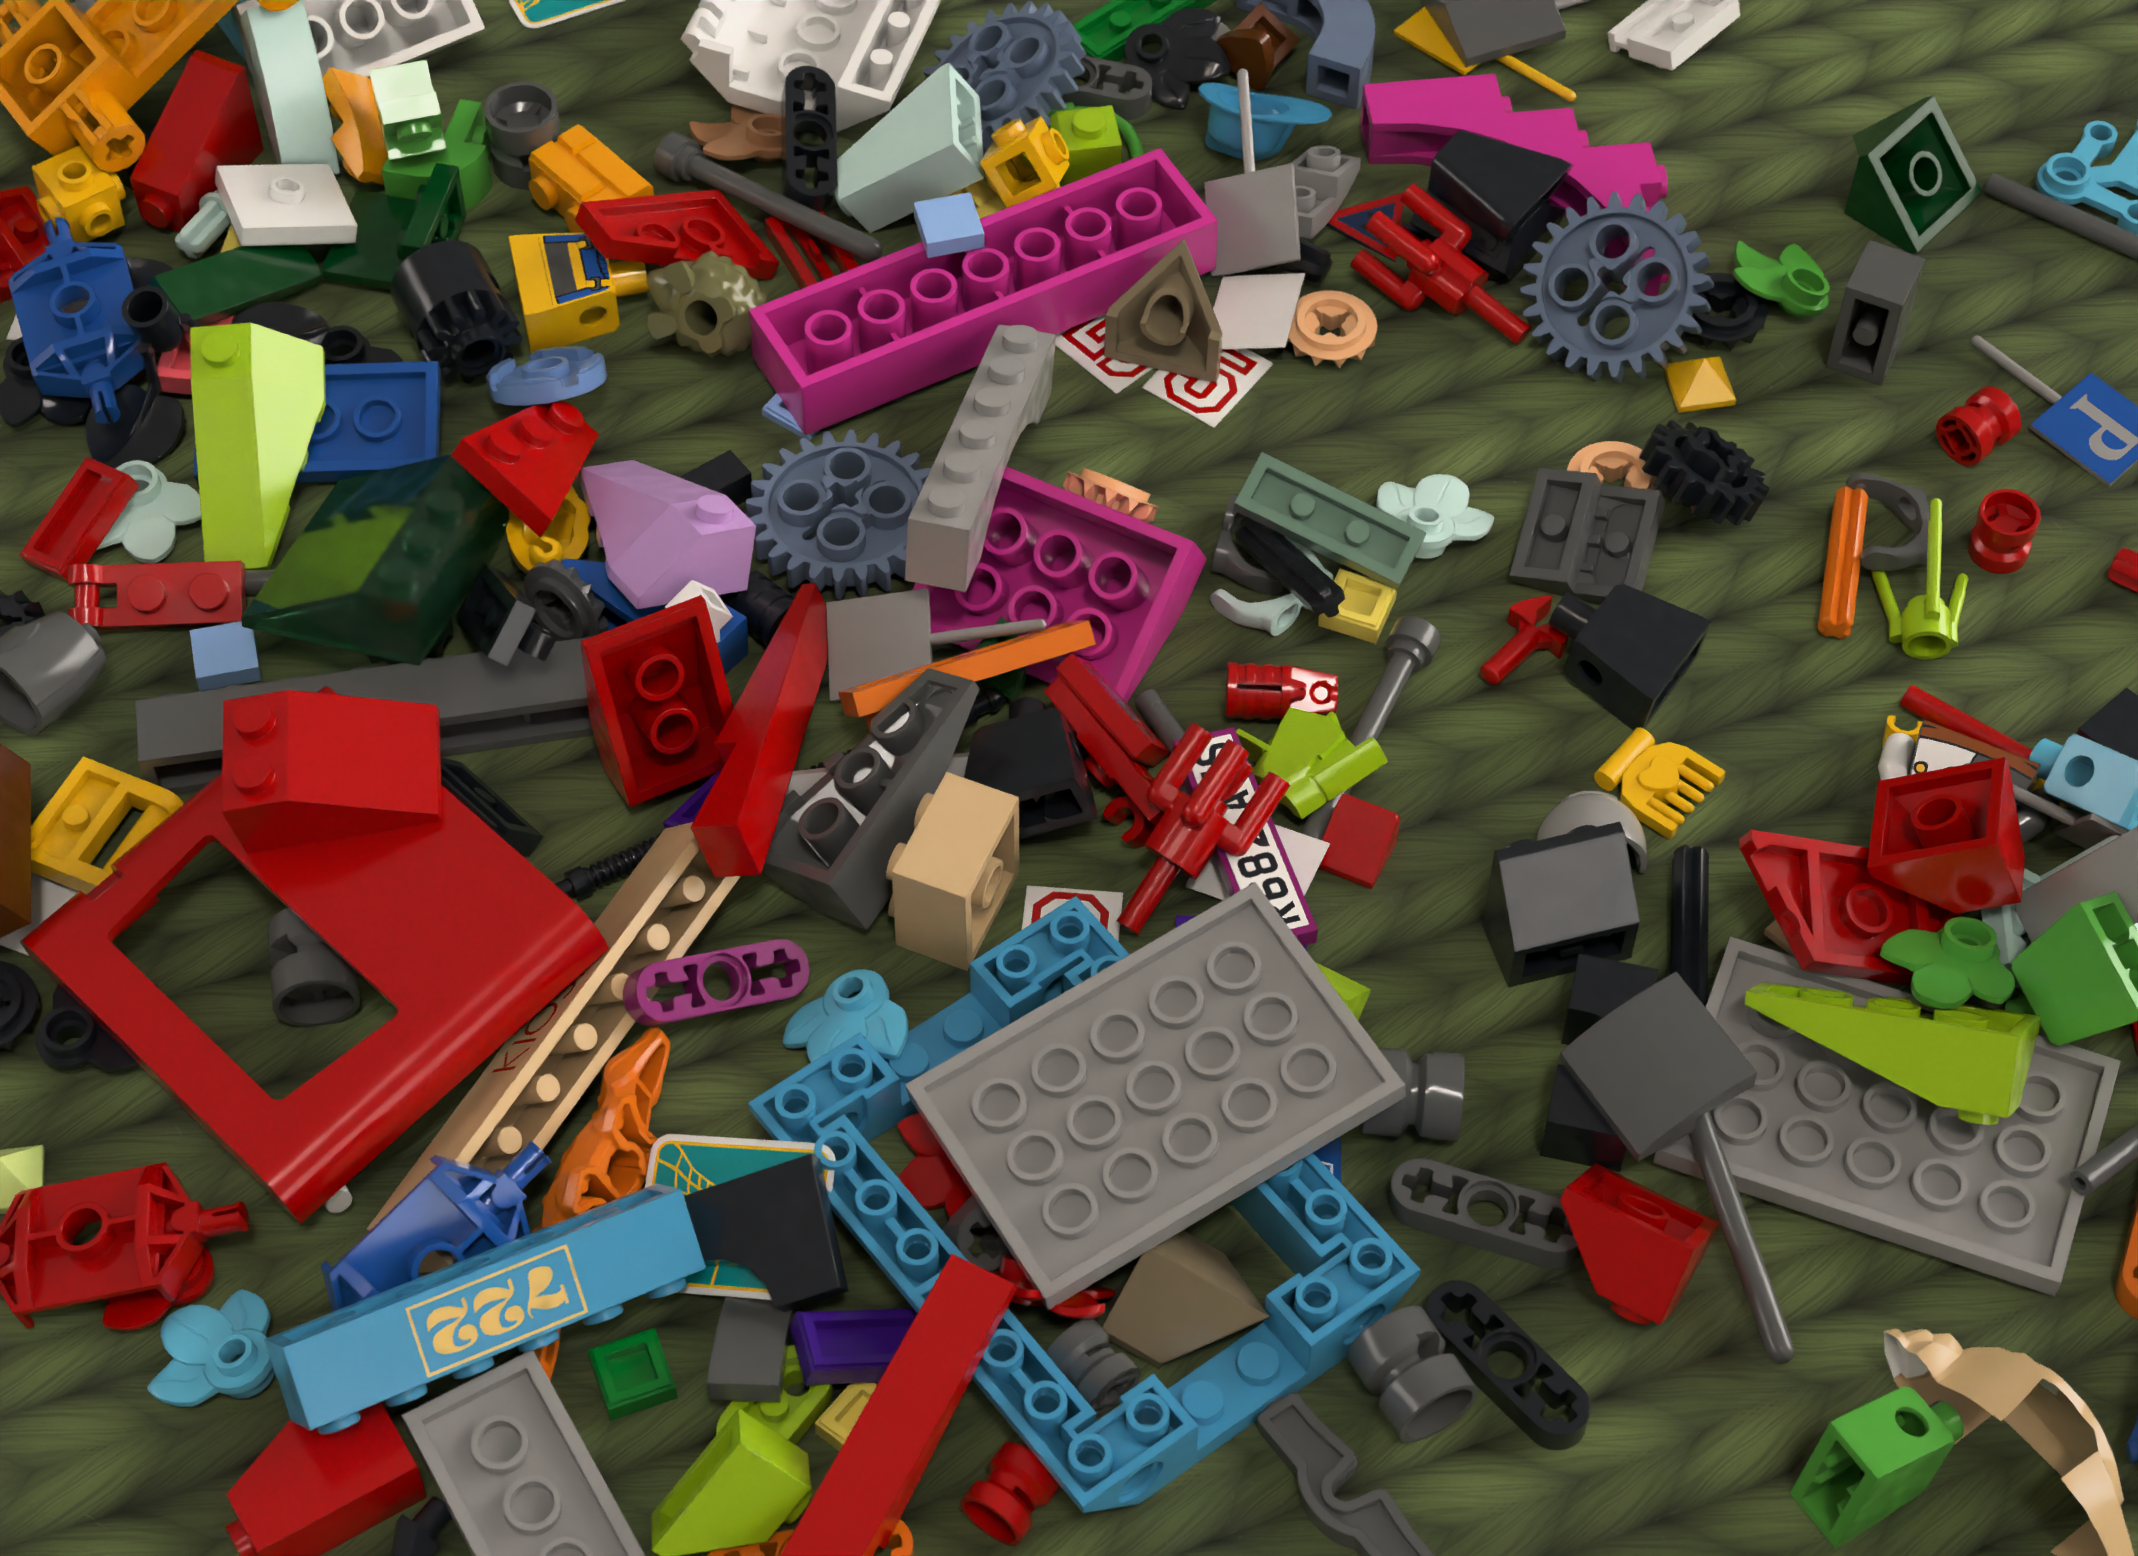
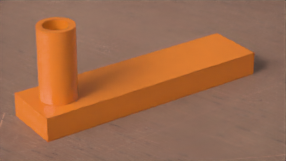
(975, 665)

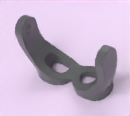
(1913, 510)
(1231, 564)

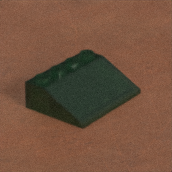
(384, 561)

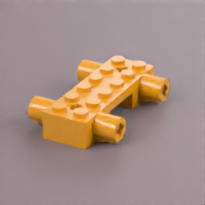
(79, 72)

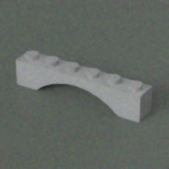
(959, 494)

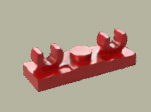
(1110, 766)

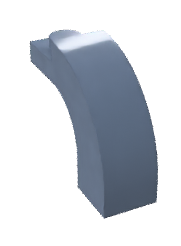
(1342, 45)

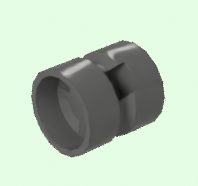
(518, 122)
(307, 976)
(1431, 1099)
(1418, 1382)

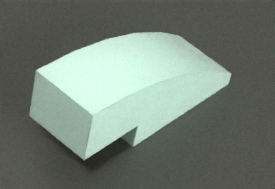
(290, 85)

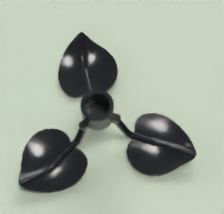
(154, 423)

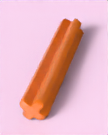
(1843, 562)

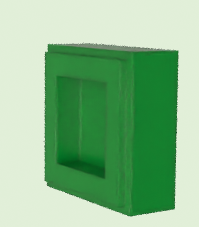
(632, 1374)

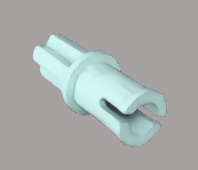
(204, 226)

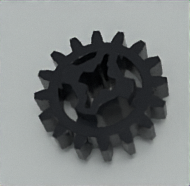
(1704, 472)

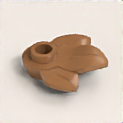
(744, 137)

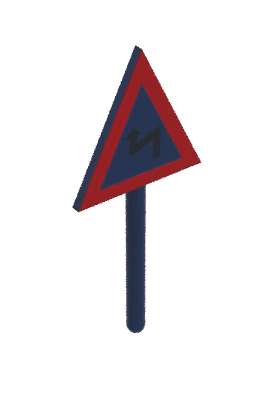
(1353, 220)

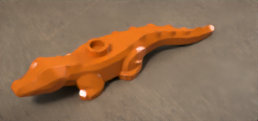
(613, 1148)

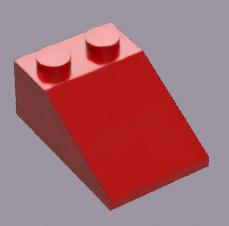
(657, 700)
(327, 767)

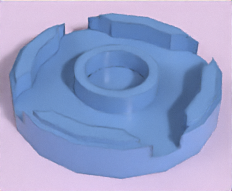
(547, 377)

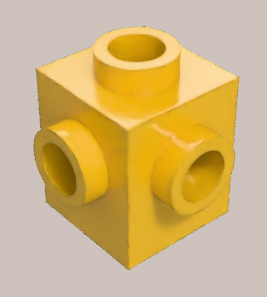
(1015, 175)
(81, 193)

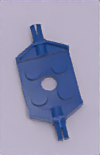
(83, 350)
(448, 1210)

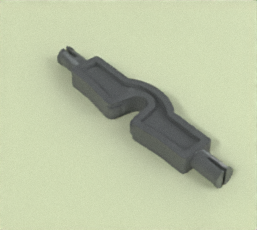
(1321, 1466)

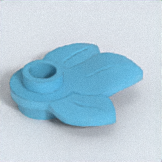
(850, 1006)
(215, 1352)

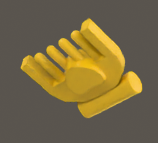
(1652, 779)

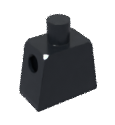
(1629, 650)
(1036, 761)

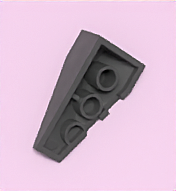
(842, 831)

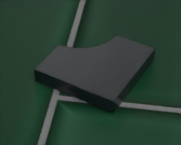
(777, 1228)

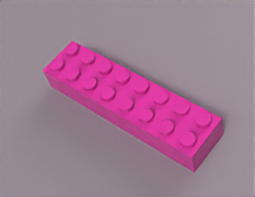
(927, 319)

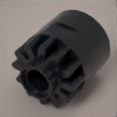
(455, 309)

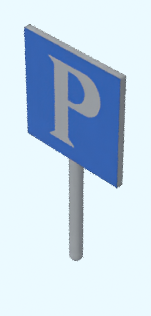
(2087, 424)

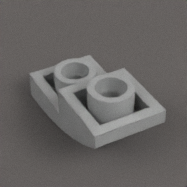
(1321, 186)

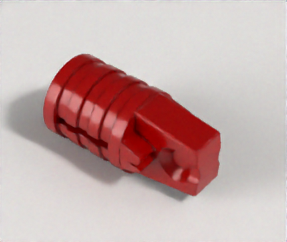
(1271, 690)

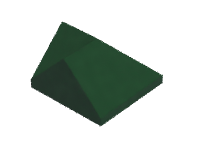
(1910, 176)

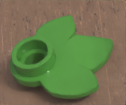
(1791, 280)
(1952, 963)

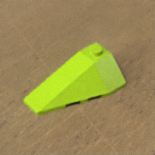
(252, 427)
(1954, 1058)

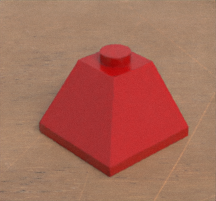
(1950, 836)
(1635, 1242)

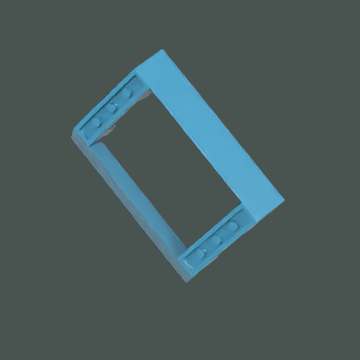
(1340, 1256)

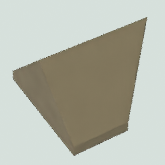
(1167, 321)
(1180, 1301)

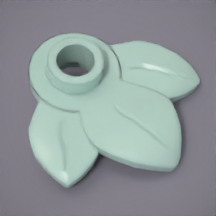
(1437, 508)
(152, 514)

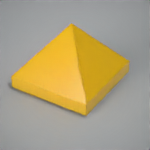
(1699, 384)

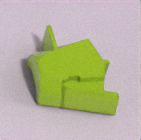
(1312, 758)

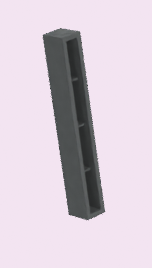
(477, 698)

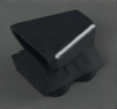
(1501, 197)

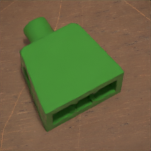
(2081, 972)
(1897, 1447)

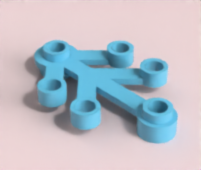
(2073, 180)

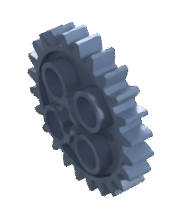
(1016, 64)
(1654, 320)
(836, 512)

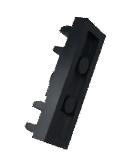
(501, 617)

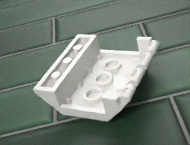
(861, 44)

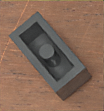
(1875, 312)

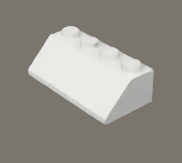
(380, 32)

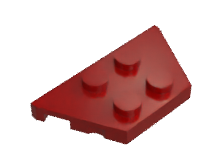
(1833, 907)

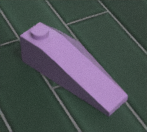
(665, 532)

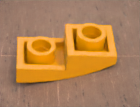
(360, 135)

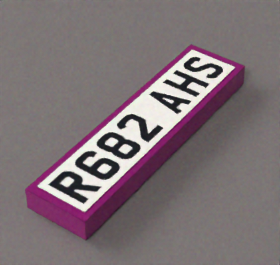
(1266, 858)

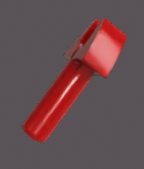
(1524, 617)

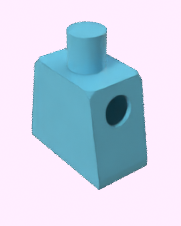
(2090, 778)

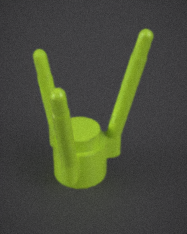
(1926, 624)

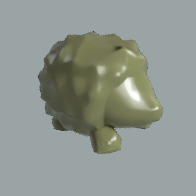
(704, 304)

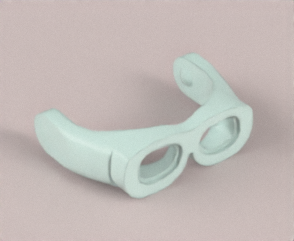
(1266, 614)

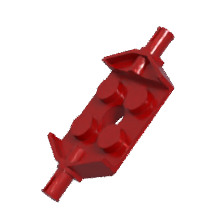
(144, 1243)

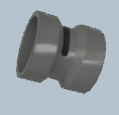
(1093, 1366)

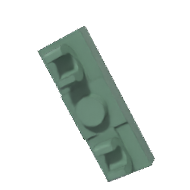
(1329, 521)

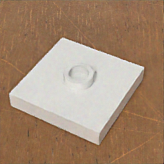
(285, 204)

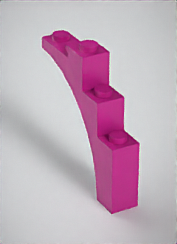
(1418, 117)

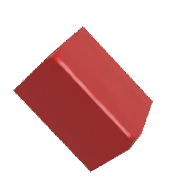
(1359, 840)

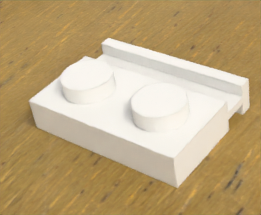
(1671, 30)

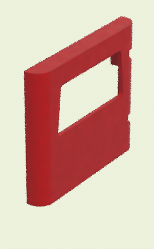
(425, 913)

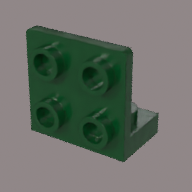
(396, 228)

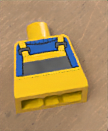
(569, 288)

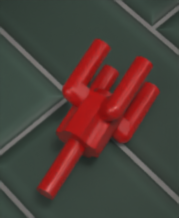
(1435, 267)
(1195, 822)

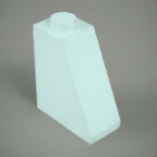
(914, 153)

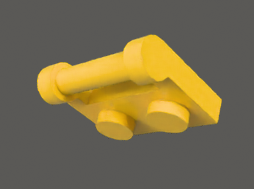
(86, 815)

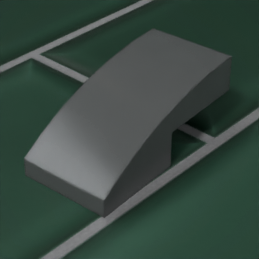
(749, 1351)

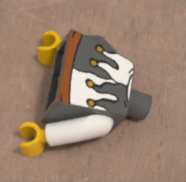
(1936, 748)

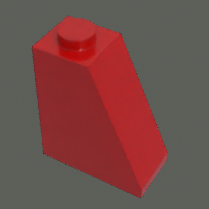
(201, 127)
(322, 1488)

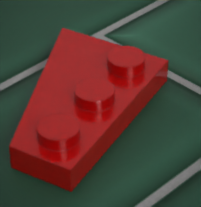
(674, 230)
(530, 459)

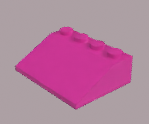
(1070, 561)

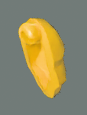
(562, 539)

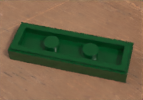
(238, 280)

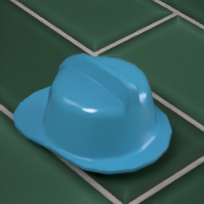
(1271, 119)

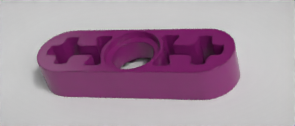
(696, 1001)

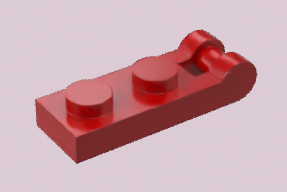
(159, 594)

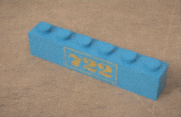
(484, 1307)

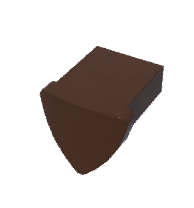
(1258, 45)

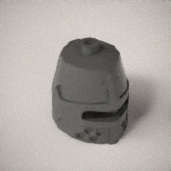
(52, 665)

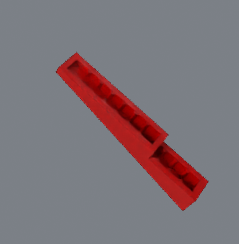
(764, 742)
(904, 1416)

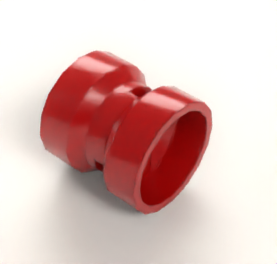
(1974, 429)
(2004, 531)
(1009, 1494)

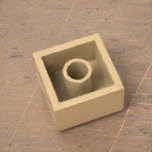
(954, 870)

